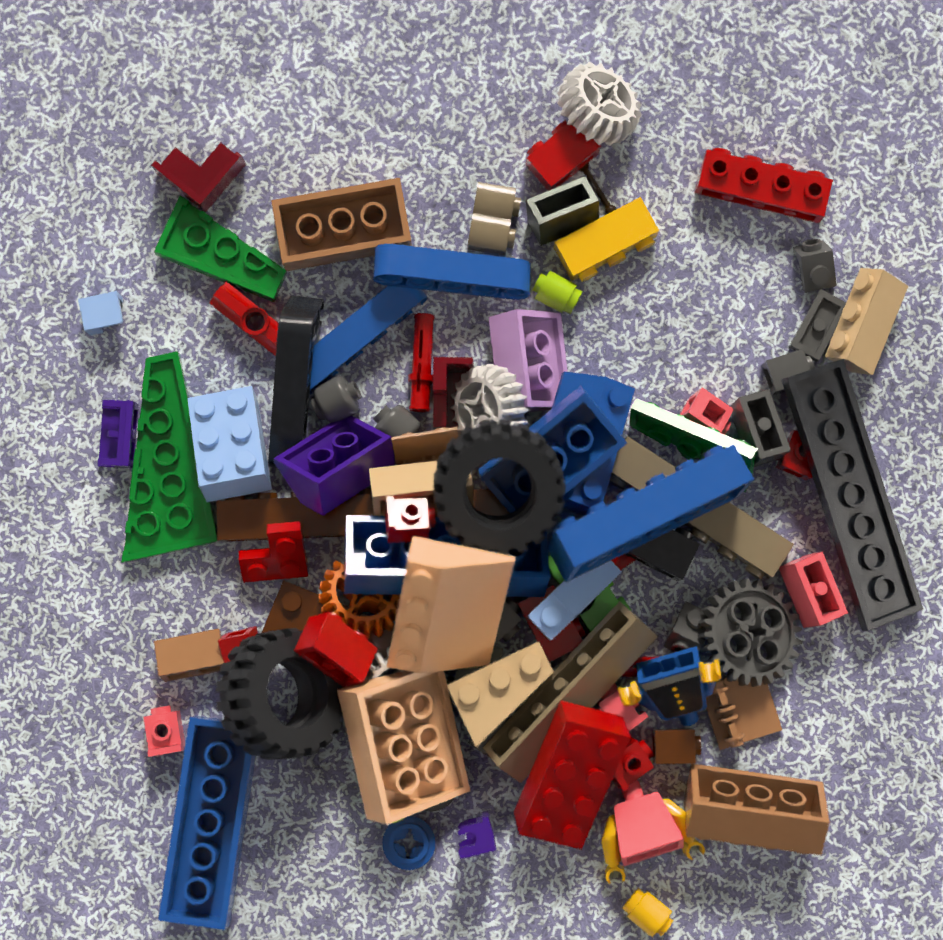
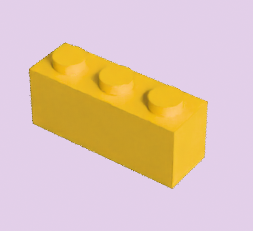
(606, 240)

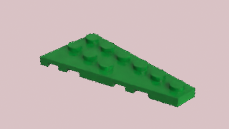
(165, 494)

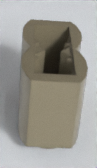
(492, 219)

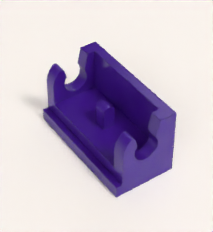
(118, 433)
(479, 836)

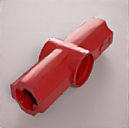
(239, 311)

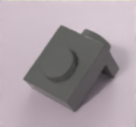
(815, 265)
(686, 629)

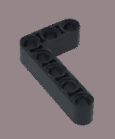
(292, 376)

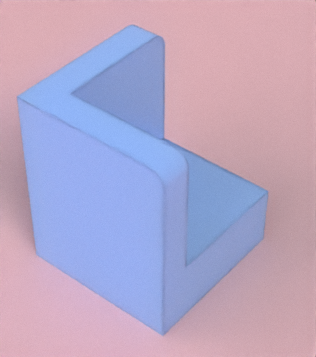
(101, 312)

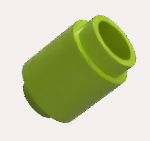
(557, 292)

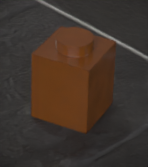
(675, 746)

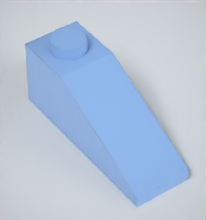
(570, 599)

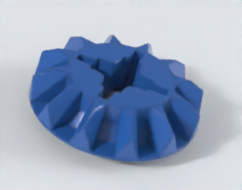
(420, 854)

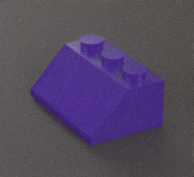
(334, 463)

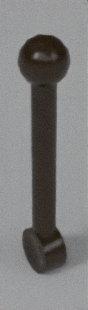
(608, 207)

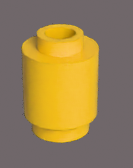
(648, 912)

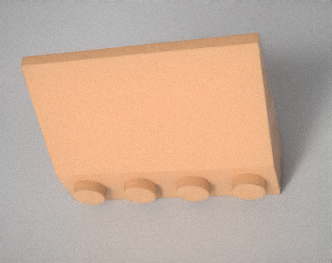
(448, 607)
(403, 743)

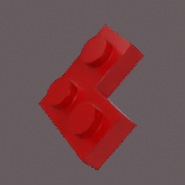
(282, 560)

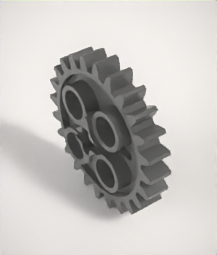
(776, 639)

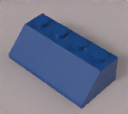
(615, 401)
(579, 437)

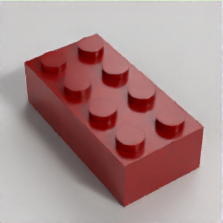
(571, 775)

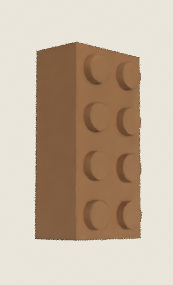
(340, 223)
(756, 809)

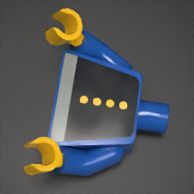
(673, 685)

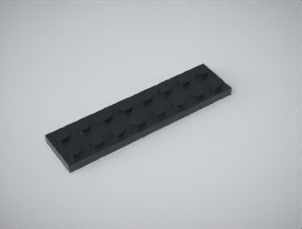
(852, 494)

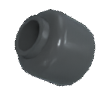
(336, 399)
(396, 421)

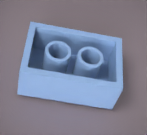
(229, 444)

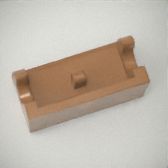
(188, 655)

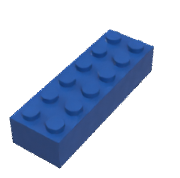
(649, 512)
(380, 566)
(207, 828)

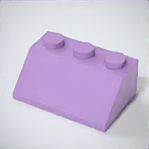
(534, 350)

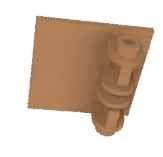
(422, 446)
(741, 713)

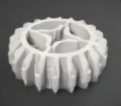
(599, 103)
(490, 395)

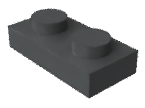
(818, 325)

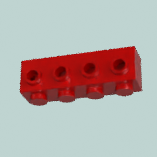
(764, 185)

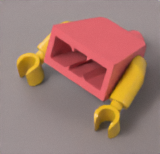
(644, 829)

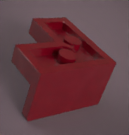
(204, 182)
(445, 374)

